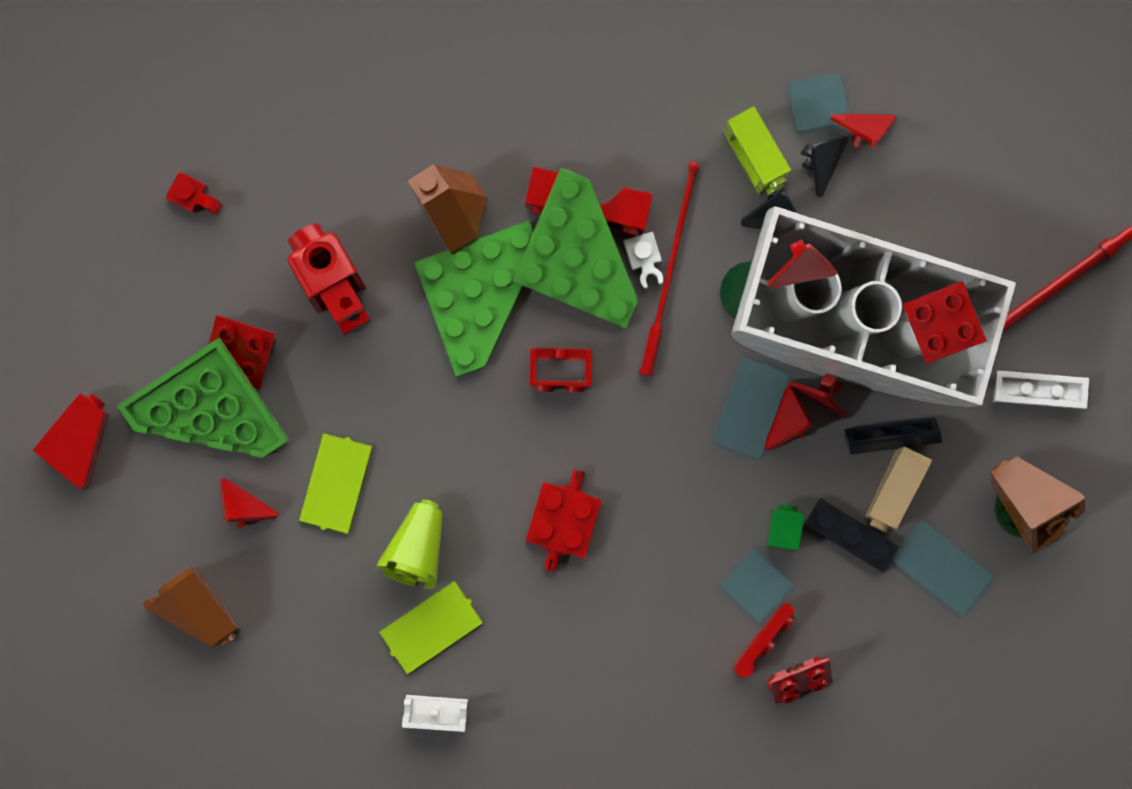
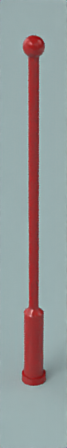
(656, 329)

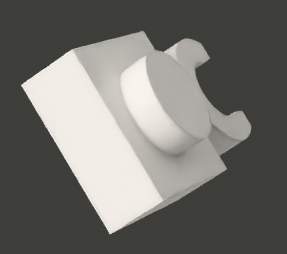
(643, 254)

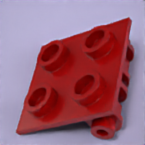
(944, 322)
(247, 345)
(812, 677)

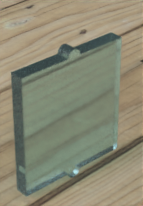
(815, 101)
(756, 585)

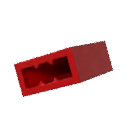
(75, 440)

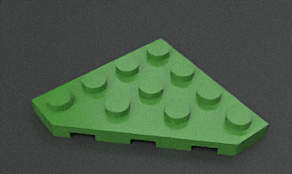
(576, 255)
(474, 294)
(207, 404)

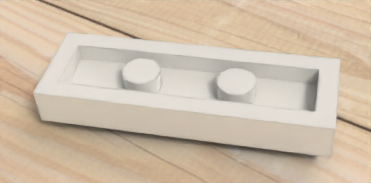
(1040, 389)

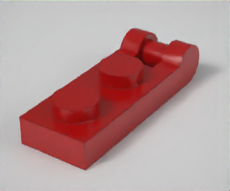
(763, 640)

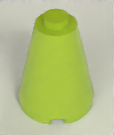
(415, 547)

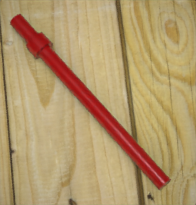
(1106, 249)

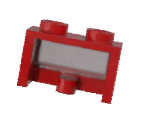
(560, 368)

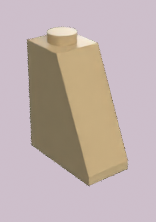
(897, 488)

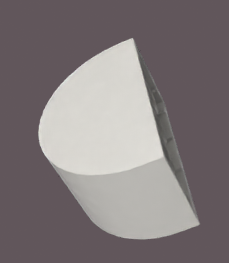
(857, 320)

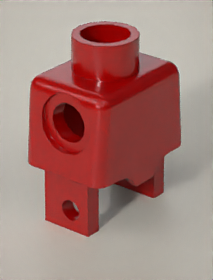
(328, 287)

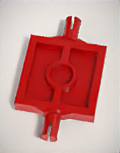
(564, 520)

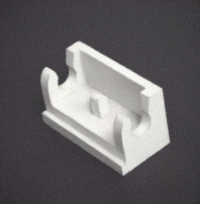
(435, 713)

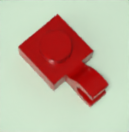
(190, 194)

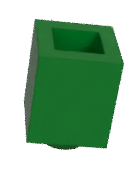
(785, 528)

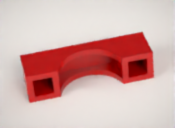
(625, 211)

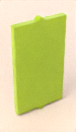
(335, 483)
(431, 627)

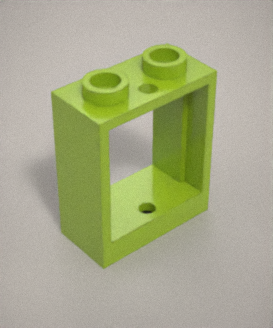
(757, 151)

